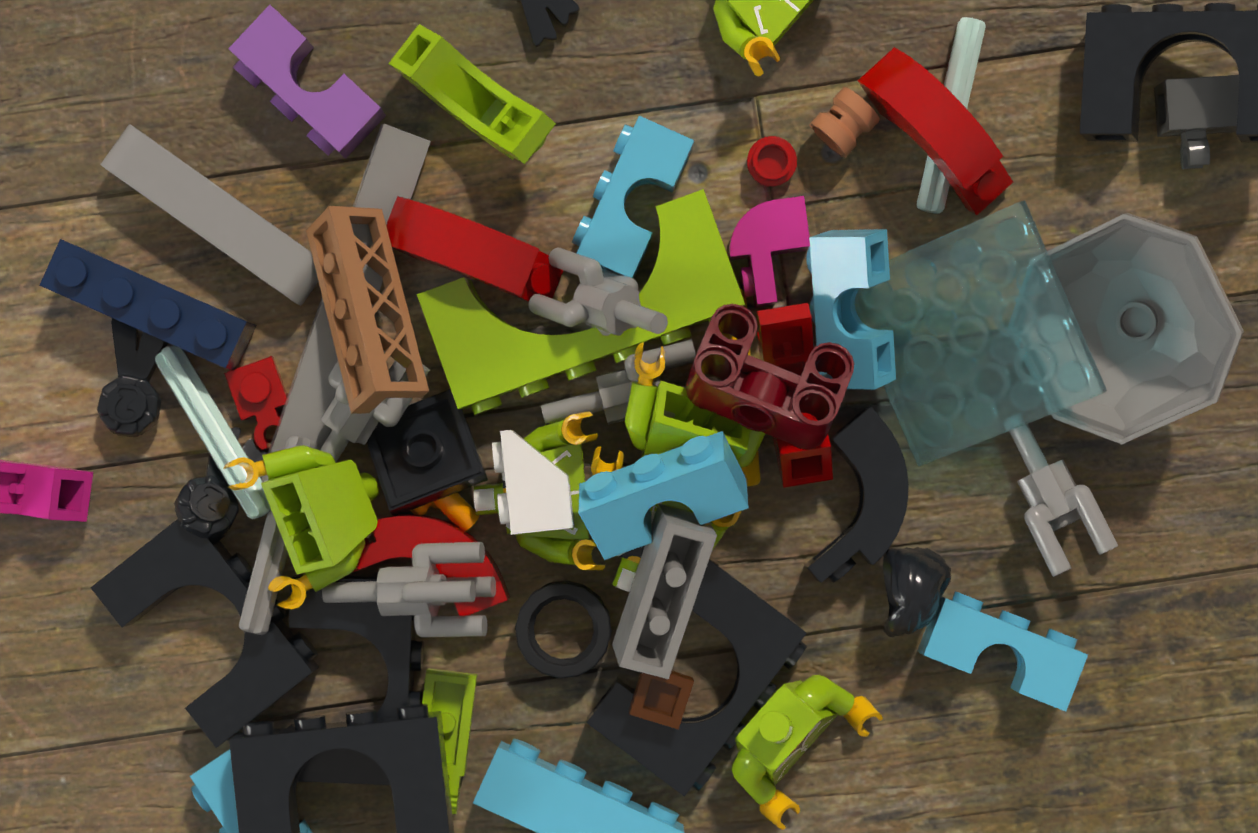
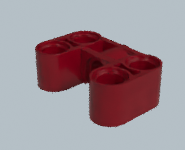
(763, 394)

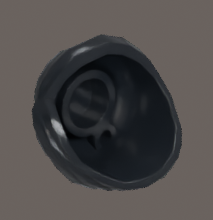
(914, 588)

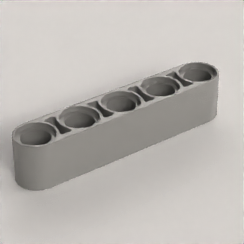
(213, 214)

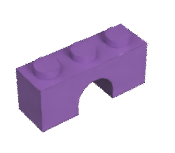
(272, 54)

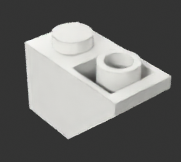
(535, 488)

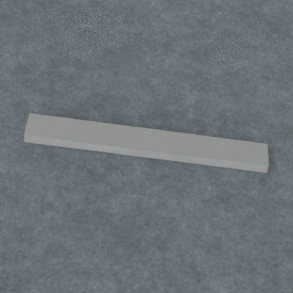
(389, 174)

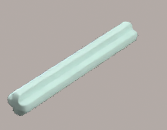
(959, 82)
(210, 426)

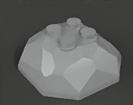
(1150, 323)

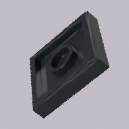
(425, 454)

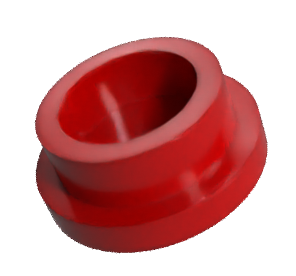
(771, 161)

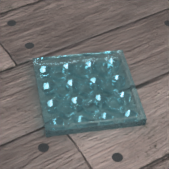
(979, 335)

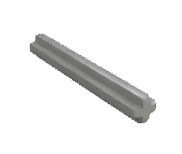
(268, 565)

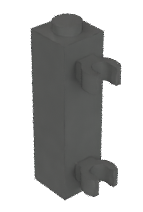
(1195, 109)

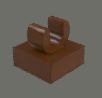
(661, 698)

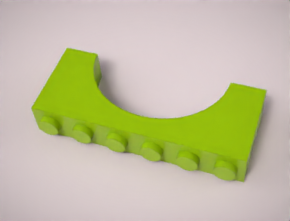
(492, 358)

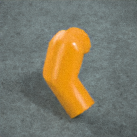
(455, 508)

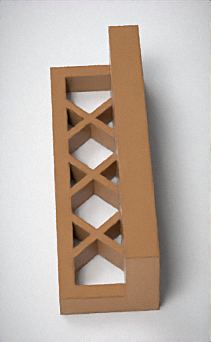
(353, 303)

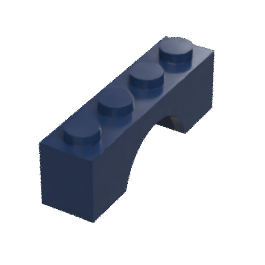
(147, 305)

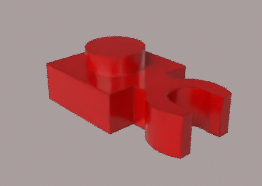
(258, 394)

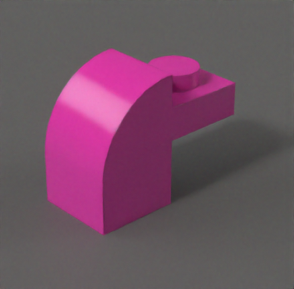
(765, 231)
(44, 491)

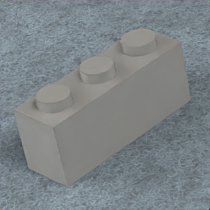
(663, 592)

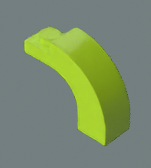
(471, 95)

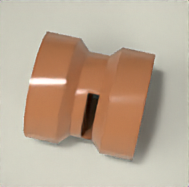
(844, 122)

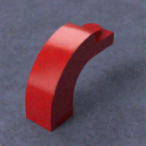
(940, 126)
(471, 249)
(786, 342)
(401, 533)

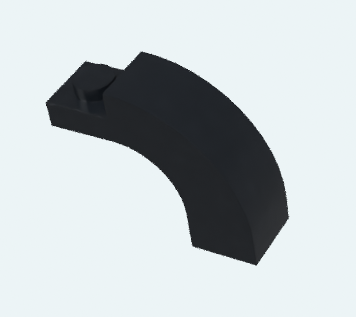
(883, 496)

